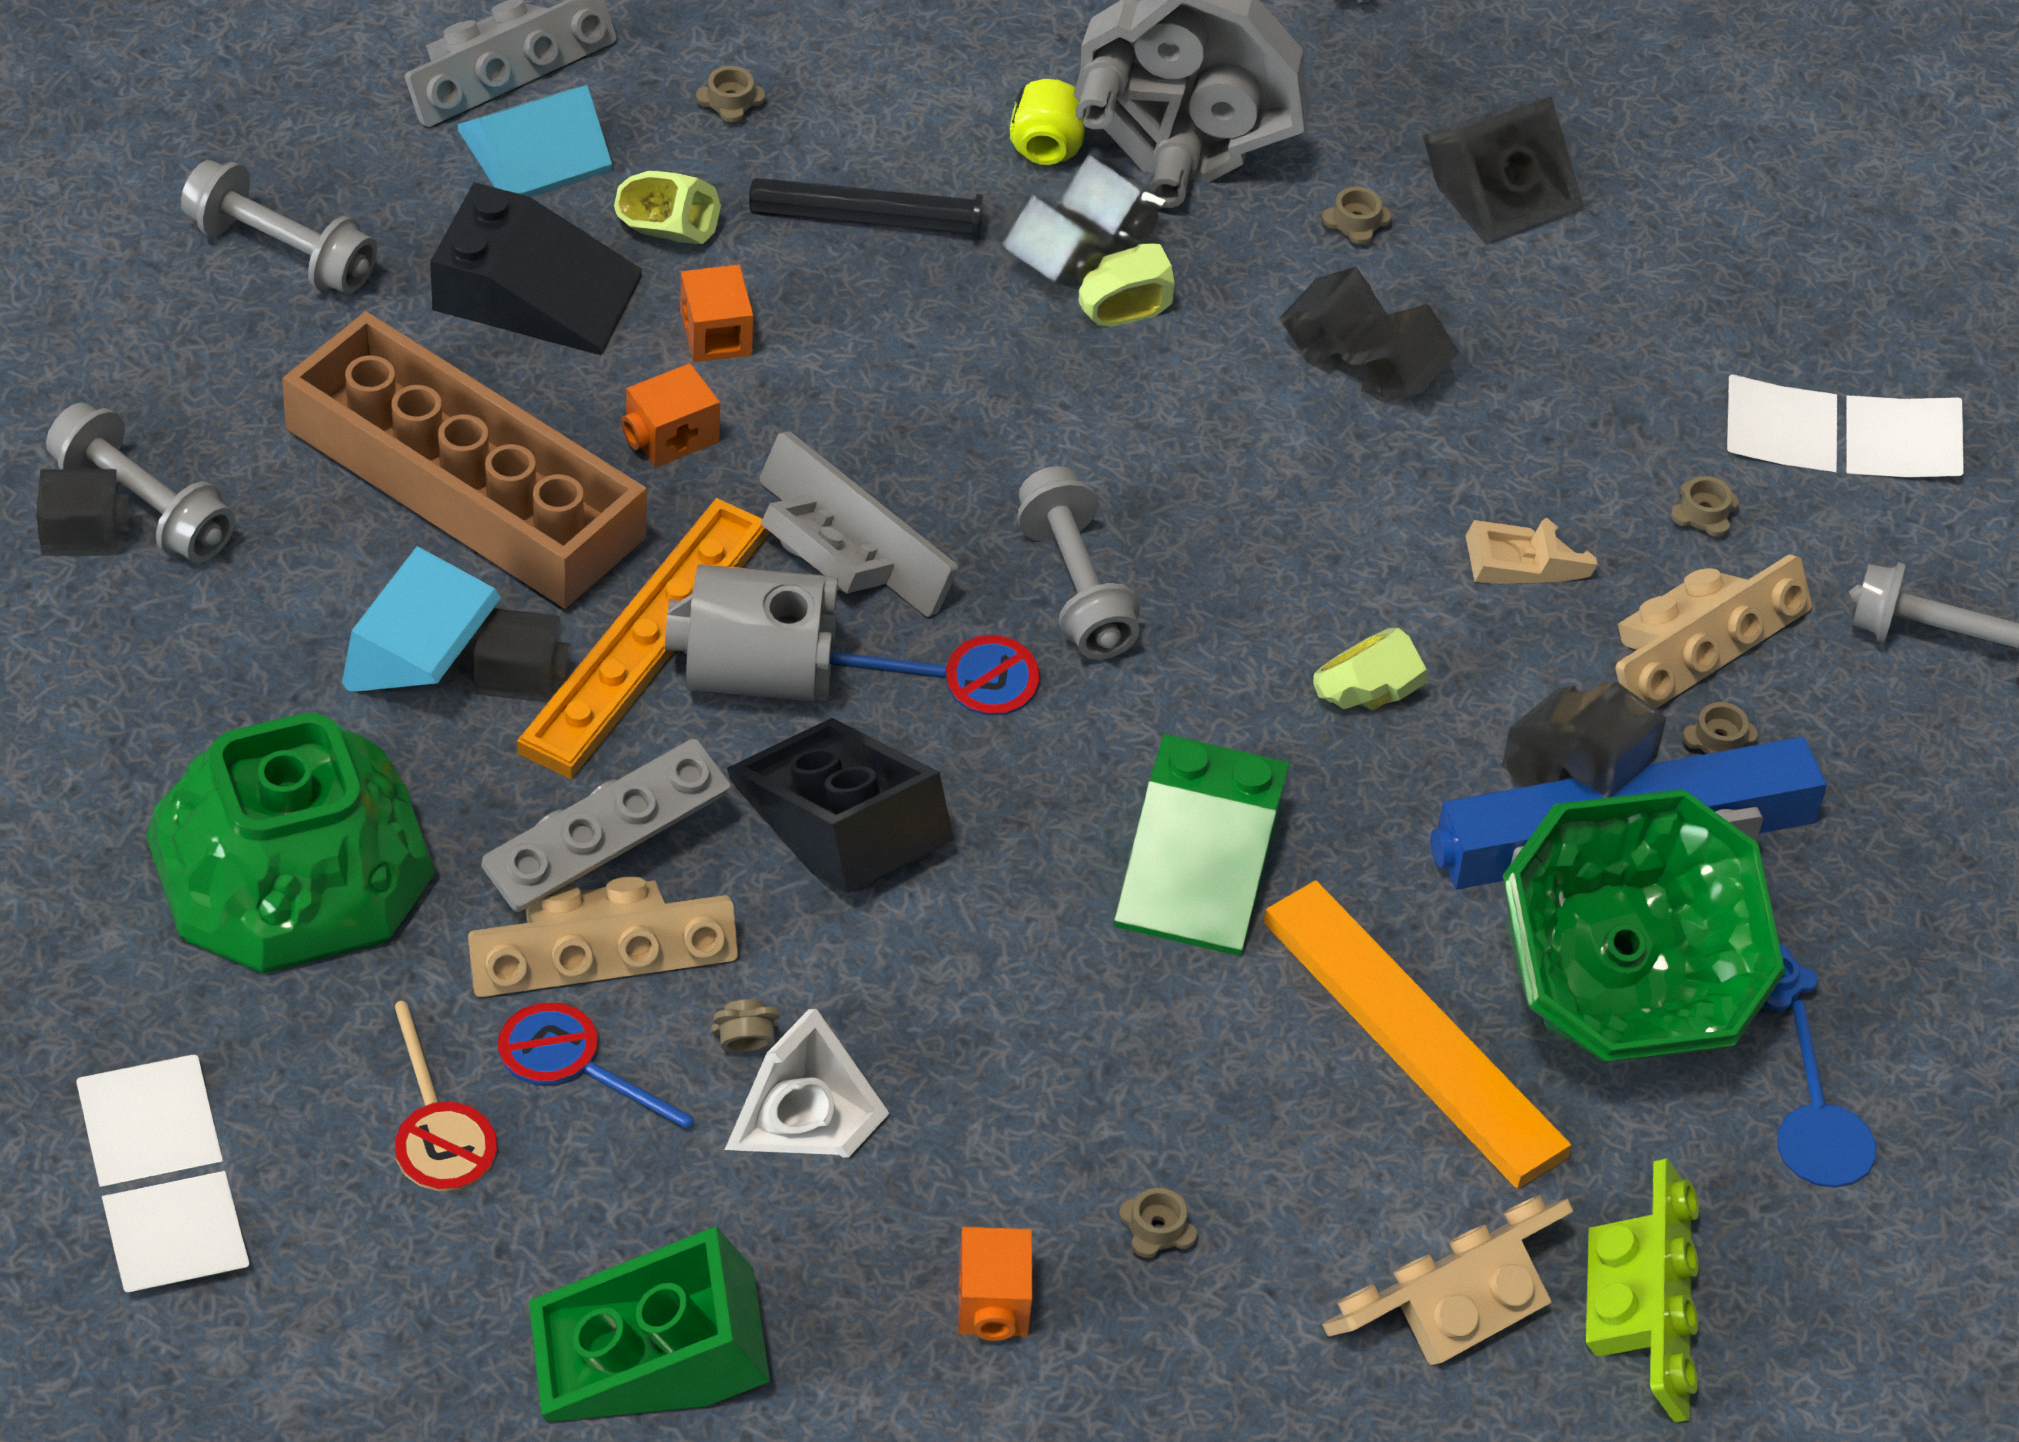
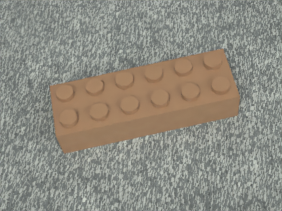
(465, 459)

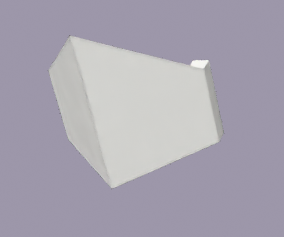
(808, 1097)

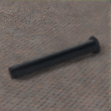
(867, 206)

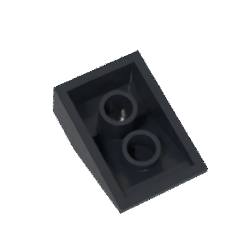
(529, 272)
(846, 803)

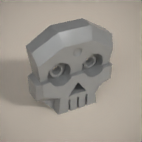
(1167, 98)

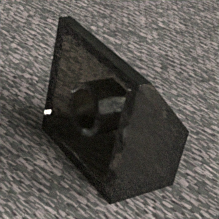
(1505, 168)

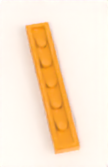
(634, 645)
(1417, 1035)

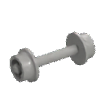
(219, 196)
(191, 522)
(1880, 600)
(1099, 615)

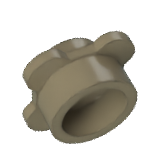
(730, 93)
(1357, 214)
(1705, 505)
(1724, 720)
(746, 1025)
(1162, 1206)

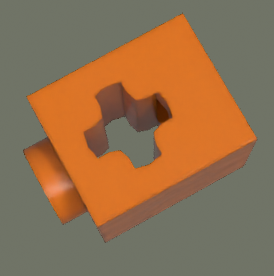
(716, 313)
(669, 414)
(995, 1282)

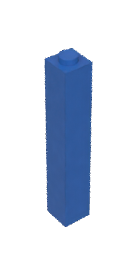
(1777, 777)

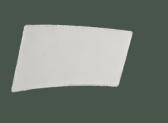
(1882, 433)
(149, 1125)

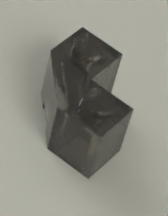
(1095, 218)
(1346, 328)
(1587, 735)

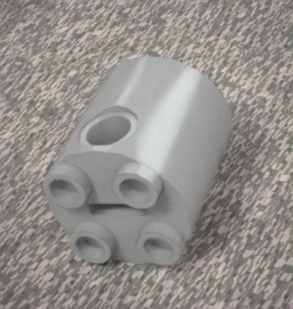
(756, 632)

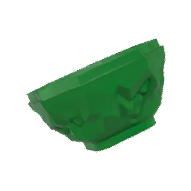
(289, 844)
(1669, 889)

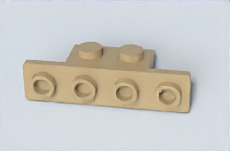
(1706, 626)
(601, 937)
(1467, 1293)

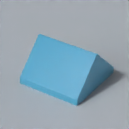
(540, 143)
(416, 625)

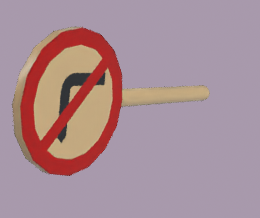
(443, 1142)

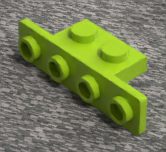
(1643, 1289)

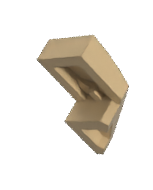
(1524, 556)

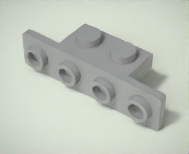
(504, 53)
(848, 530)
(604, 824)

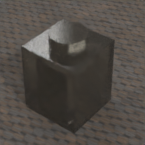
(81, 512)
(520, 655)

